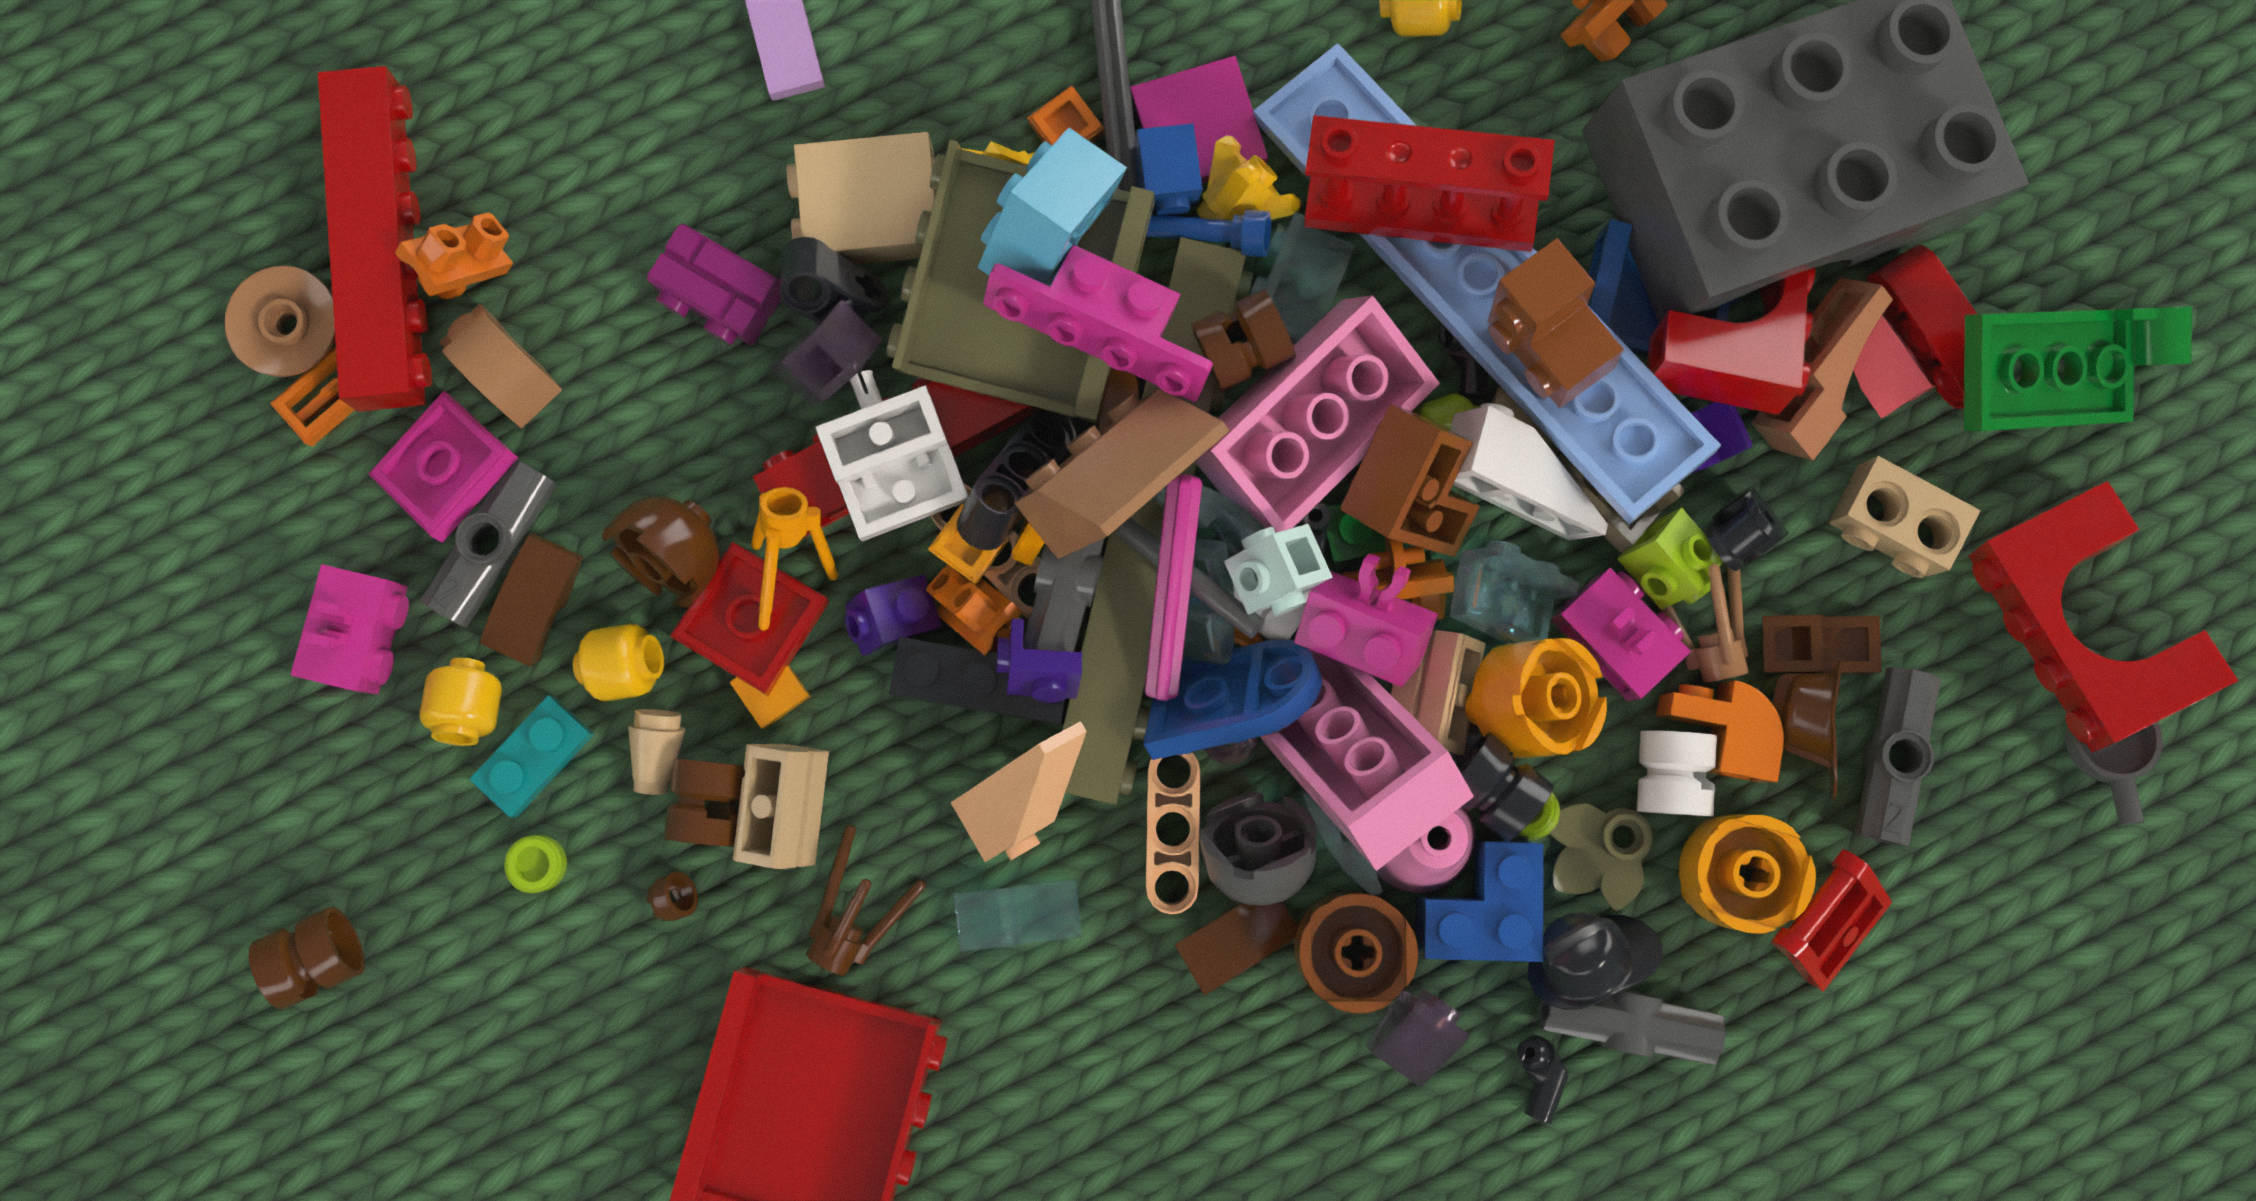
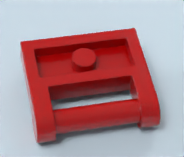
(1834, 921)

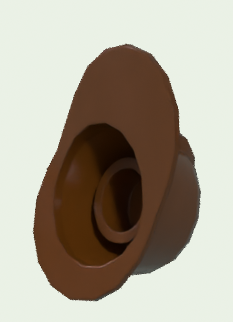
(1808, 717)

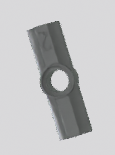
(468, 574)
(1063, 593)
(1905, 718)
(1642, 1026)

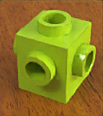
(1671, 560)

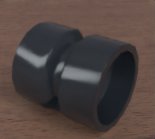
(1502, 791)

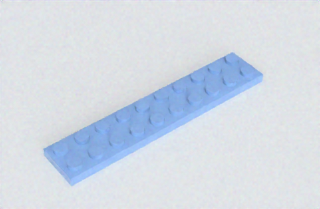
(1619, 432)

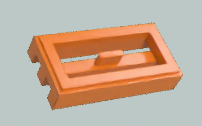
(300, 388)

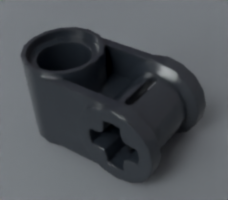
(818, 278)
(1744, 530)

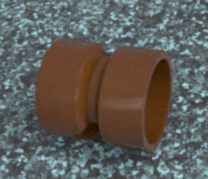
(1259, 326)
(695, 783)
(317, 954)

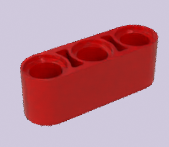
(1928, 316)

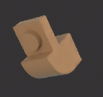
(498, 366)

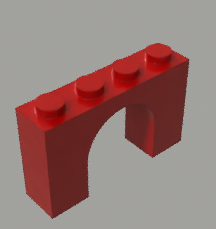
(1739, 363)
(2100, 695)

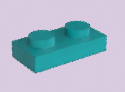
(532, 756)

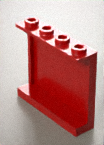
(808, 1096)

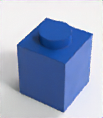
(1169, 167)

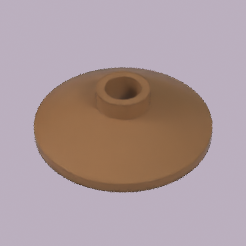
(259, 313)

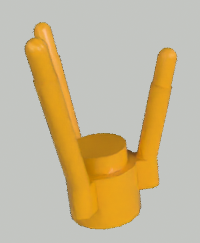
(784, 522)

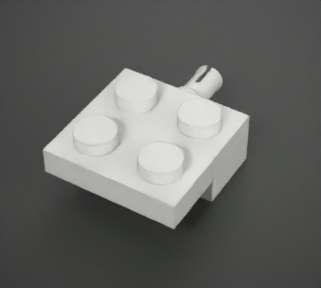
(891, 459)

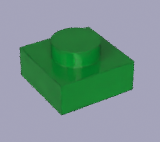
(1350, 538)

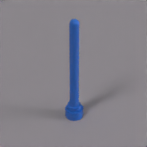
(1245, 232)

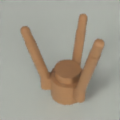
(1724, 651)

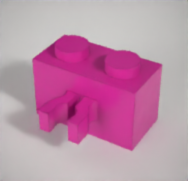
(1367, 625)
(350, 630)
(1622, 633)

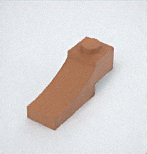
(1833, 347)

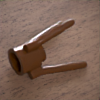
(838, 941)

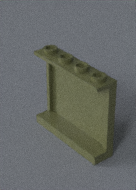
(961, 341)

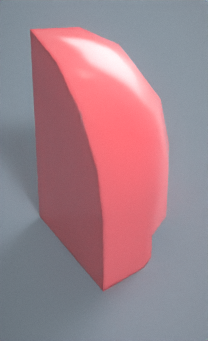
(1889, 370)

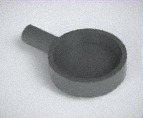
(2120, 766)

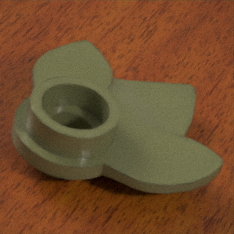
(1593, 859)

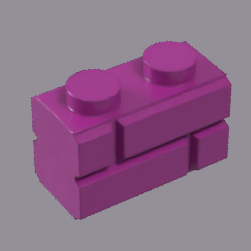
(715, 286)

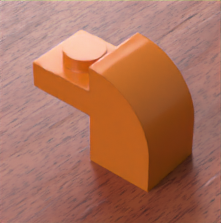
(1745, 726)

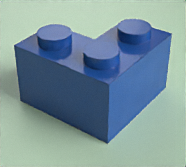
(1502, 916)

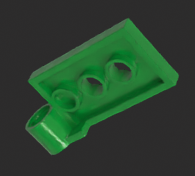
(2097, 356)

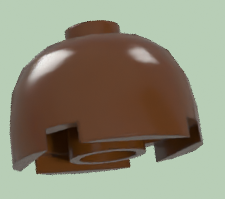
(666, 546)

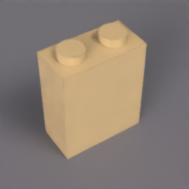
(863, 195)

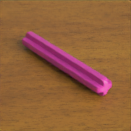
(1173, 587)

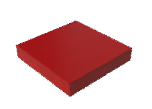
(726, 617)

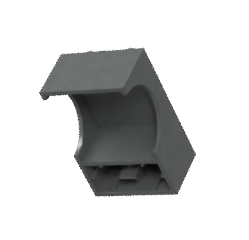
(1801, 150)

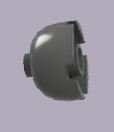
(1259, 848)

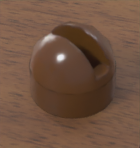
(683, 891)

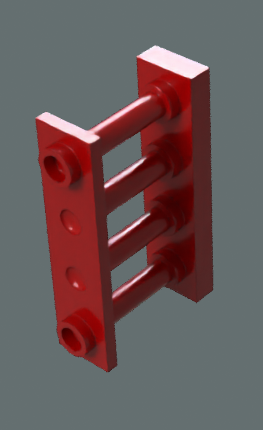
(1426, 182)

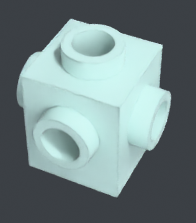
(1277, 569)

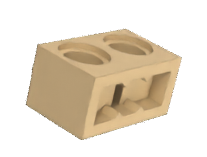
(1905, 504)

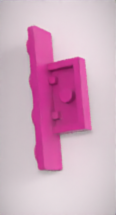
(1105, 315)

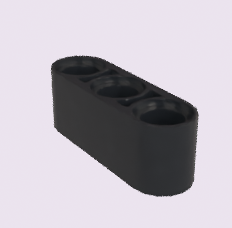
(990, 508)

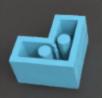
(1050, 207)

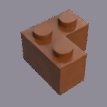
(1549, 327)
(1409, 481)

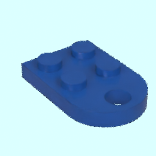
(1234, 699)

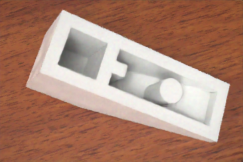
(1522, 474)

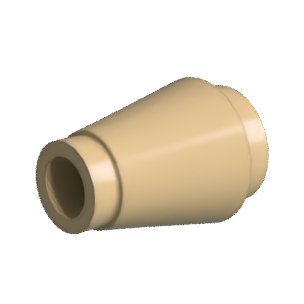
(654, 744)

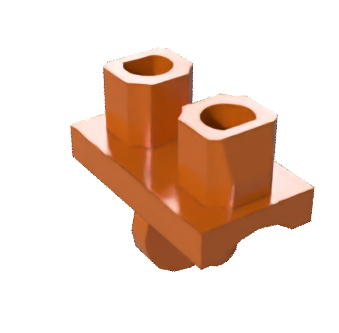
(1598, 25)
(457, 257)
(1427, 579)
(973, 610)

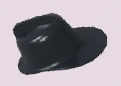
(1593, 959)

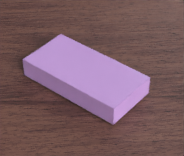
(785, 47)

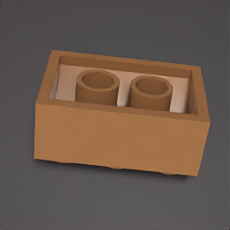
(1116, 469)

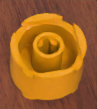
(1538, 697)
(1779, 864)

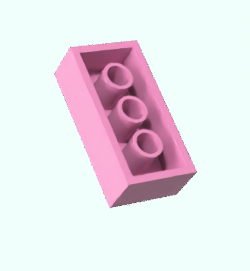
(1315, 414)
(1369, 763)

